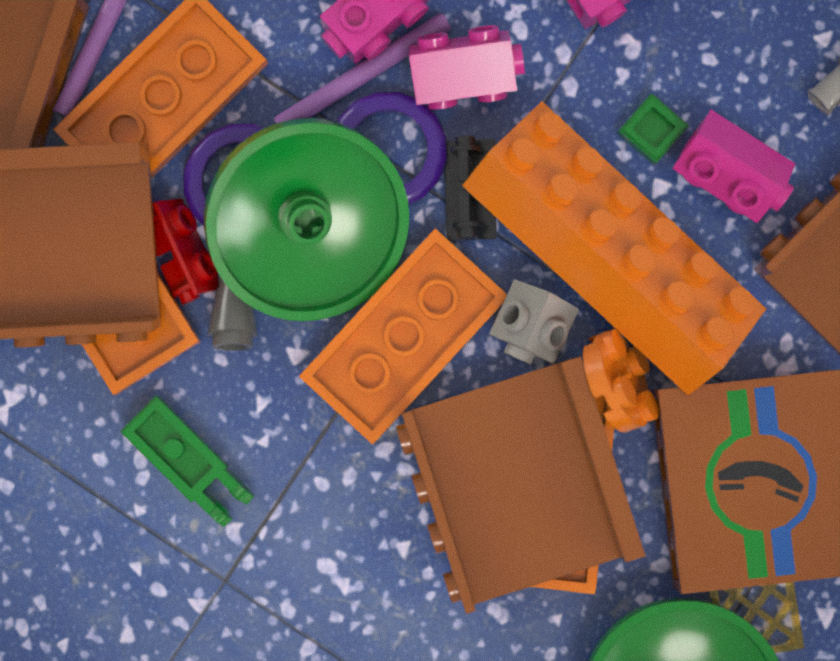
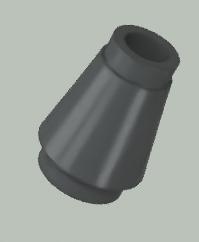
(231, 321)

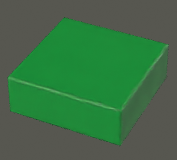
(652, 129)

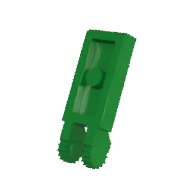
(184, 457)

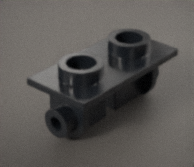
(464, 213)

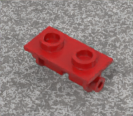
(192, 267)

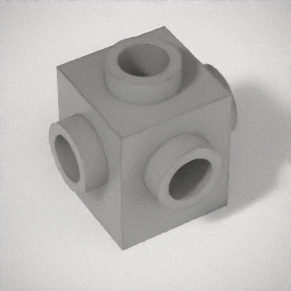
(533, 323)

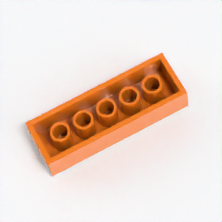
(615, 248)

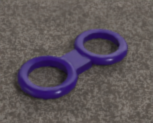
(352, 117)

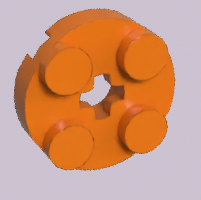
(618, 375)

